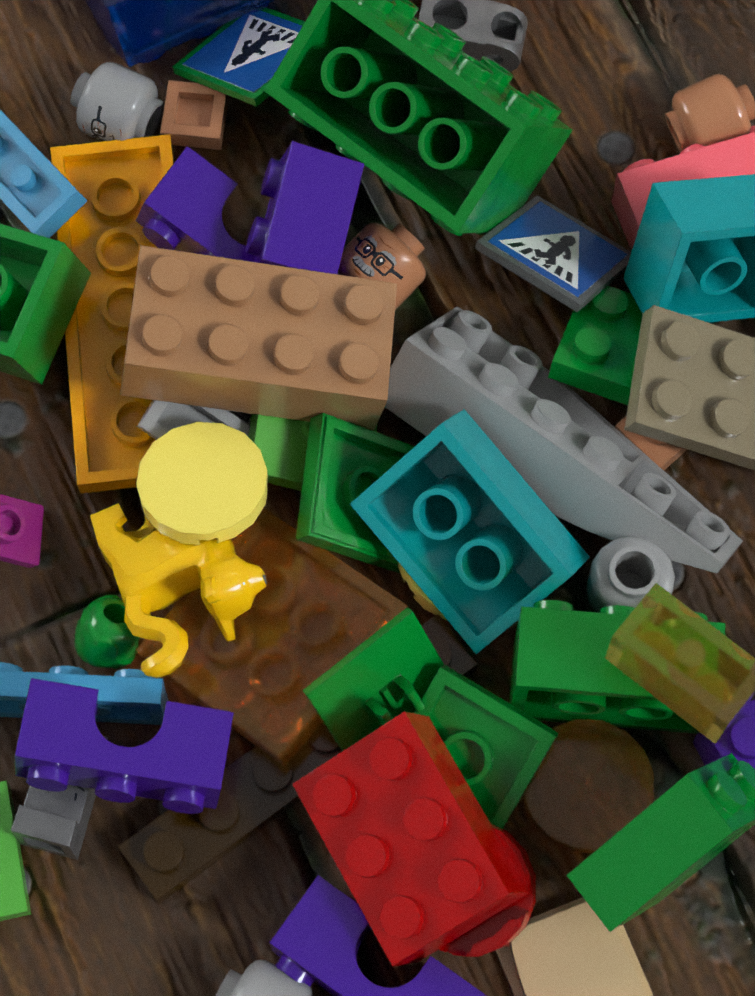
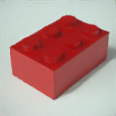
(410, 838)

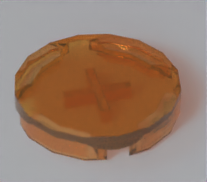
(589, 785)

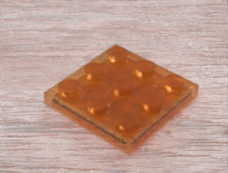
(287, 639)

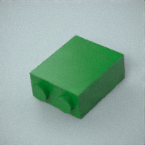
(668, 841)

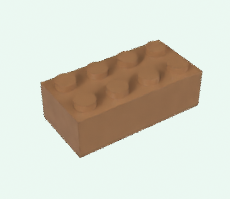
(258, 338)

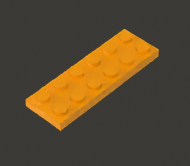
(107, 240)

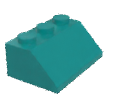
(469, 530)

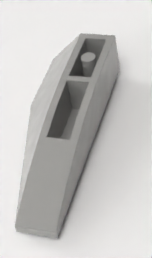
(551, 438)

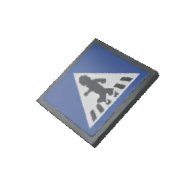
(555, 253)

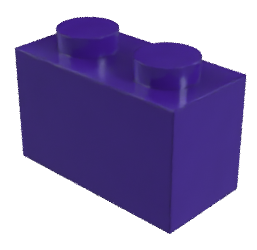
(307, 209)

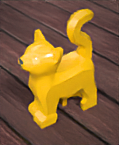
(159, 571)

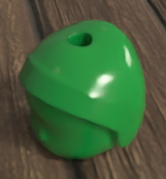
(103, 635)

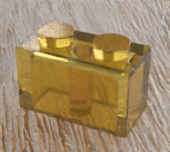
(684, 662)

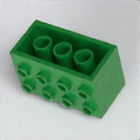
(419, 111)

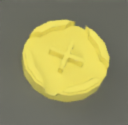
(202, 483)

